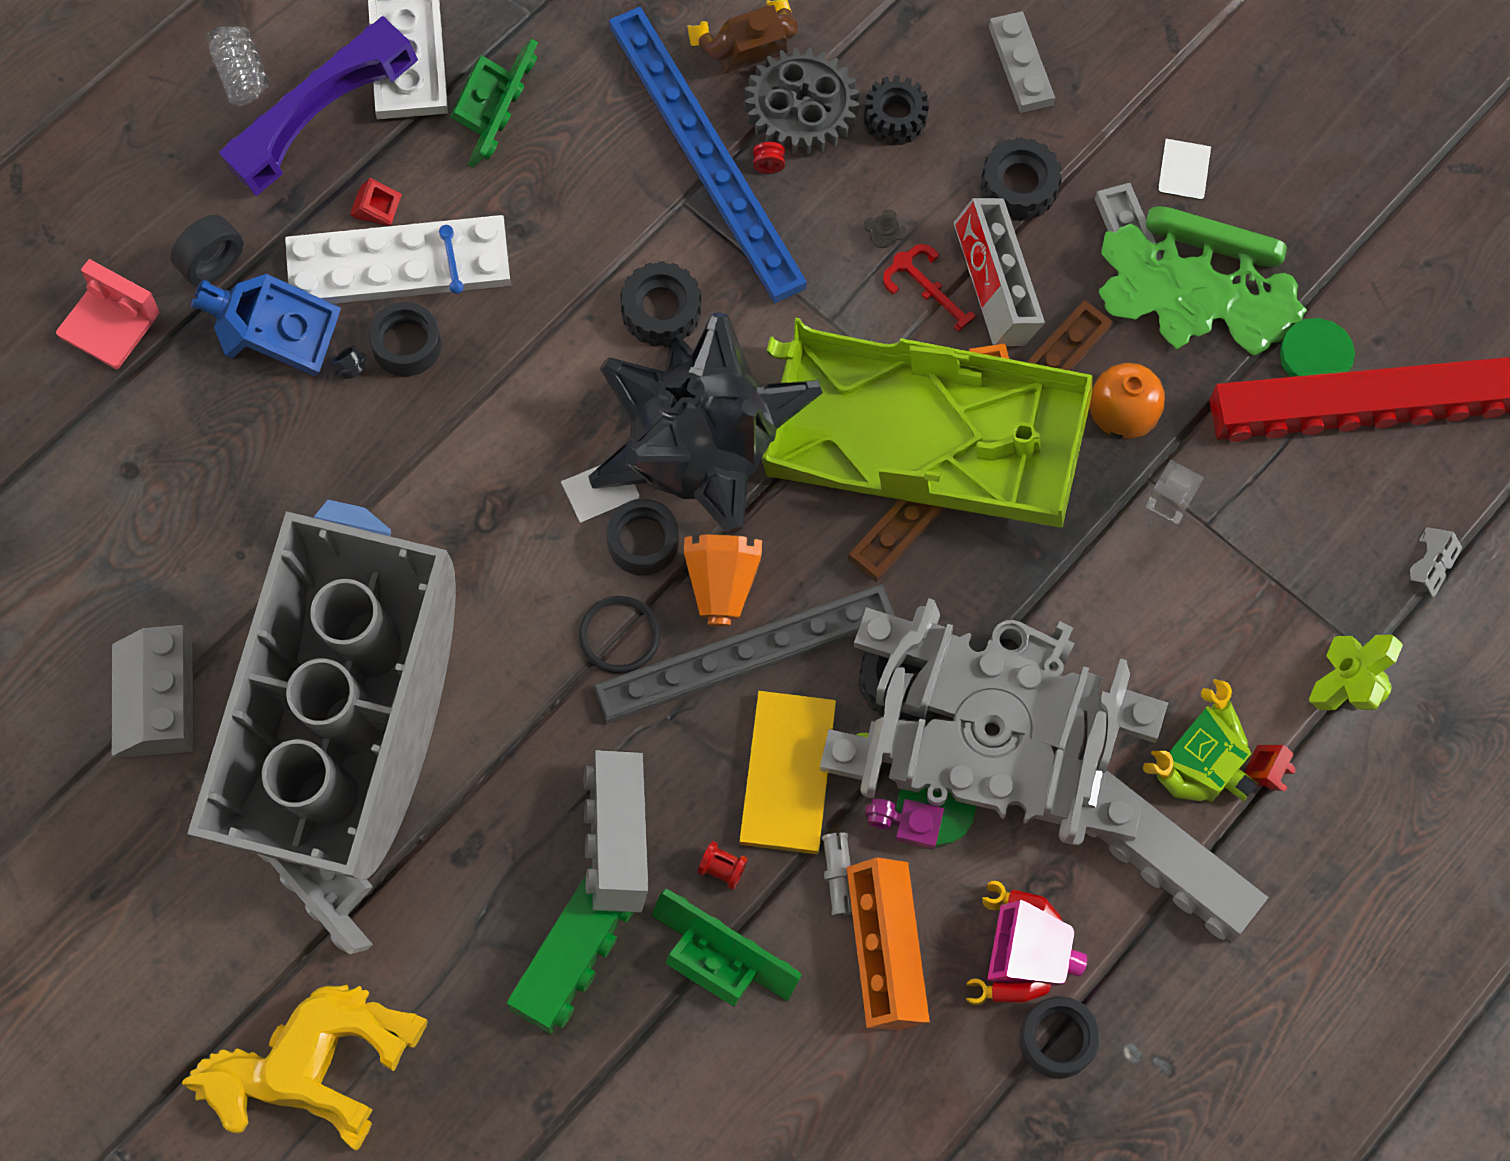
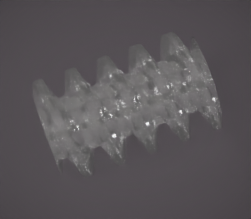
(237, 64)

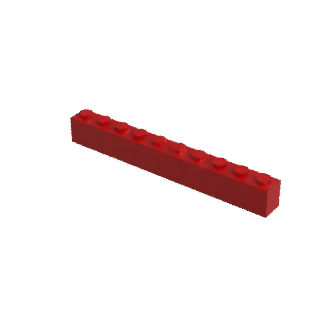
(1361, 399)

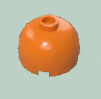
(1127, 400)

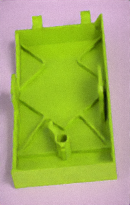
(932, 425)

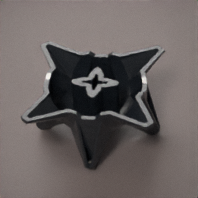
(699, 422)

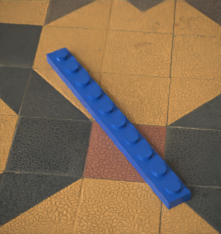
(708, 155)

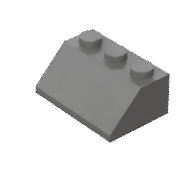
(152, 692)

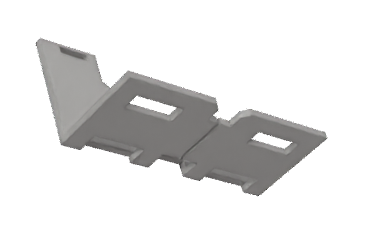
(1436, 541)

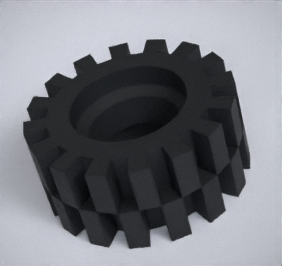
(899, 93)

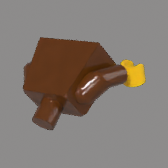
(748, 37)

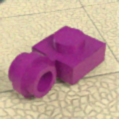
(917, 824)

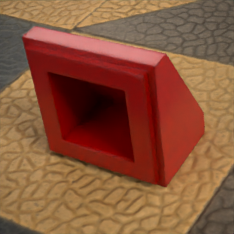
(375, 203)

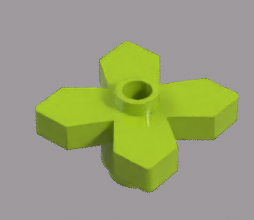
(1357, 673)

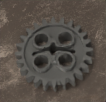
(801, 100)

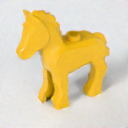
(301, 1059)

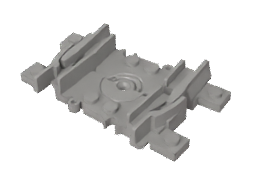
(1031, 707)

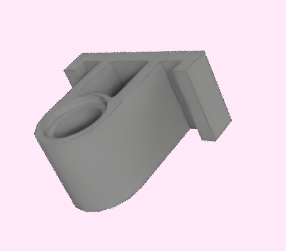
(1033, 643)

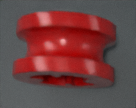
(769, 157)

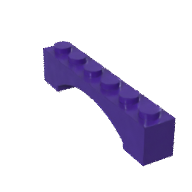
(372, 56)

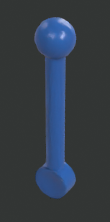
(446, 233)

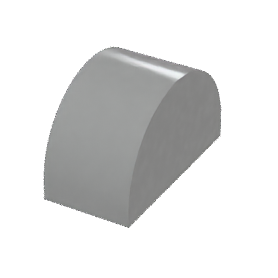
(331, 699)

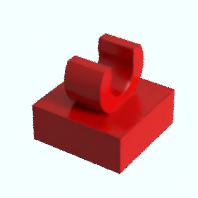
(1269, 765)

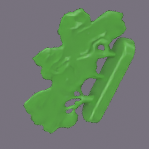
(1189, 291)

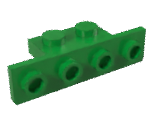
(487, 97)
(718, 955)

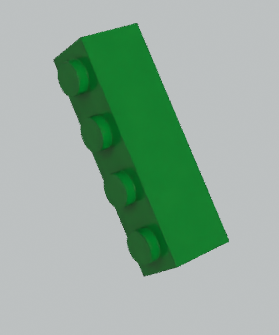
(565, 962)

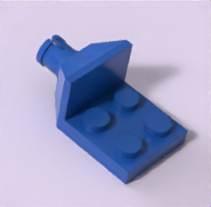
(271, 320)

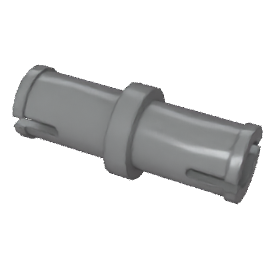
(837, 860)

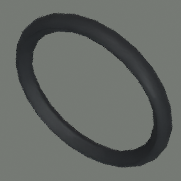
(627, 667)

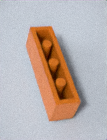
(887, 944)

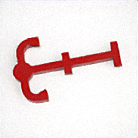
(903, 262)

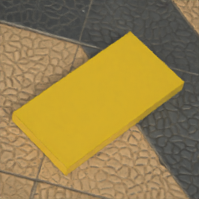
(784, 773)

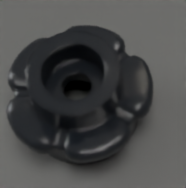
(349, 362)

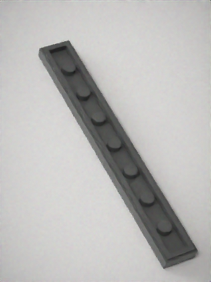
(737, 655)

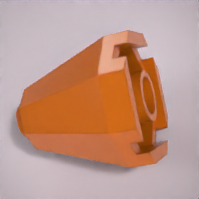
(721, 574)

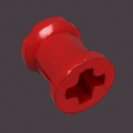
(722, 865)

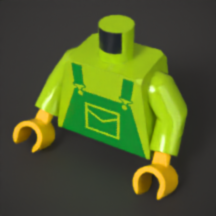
(1207, 753)

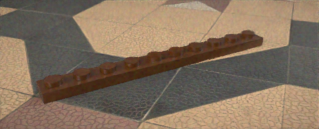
(909, 519)

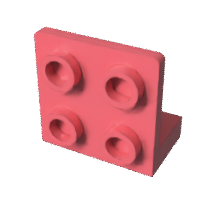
(109, 316)

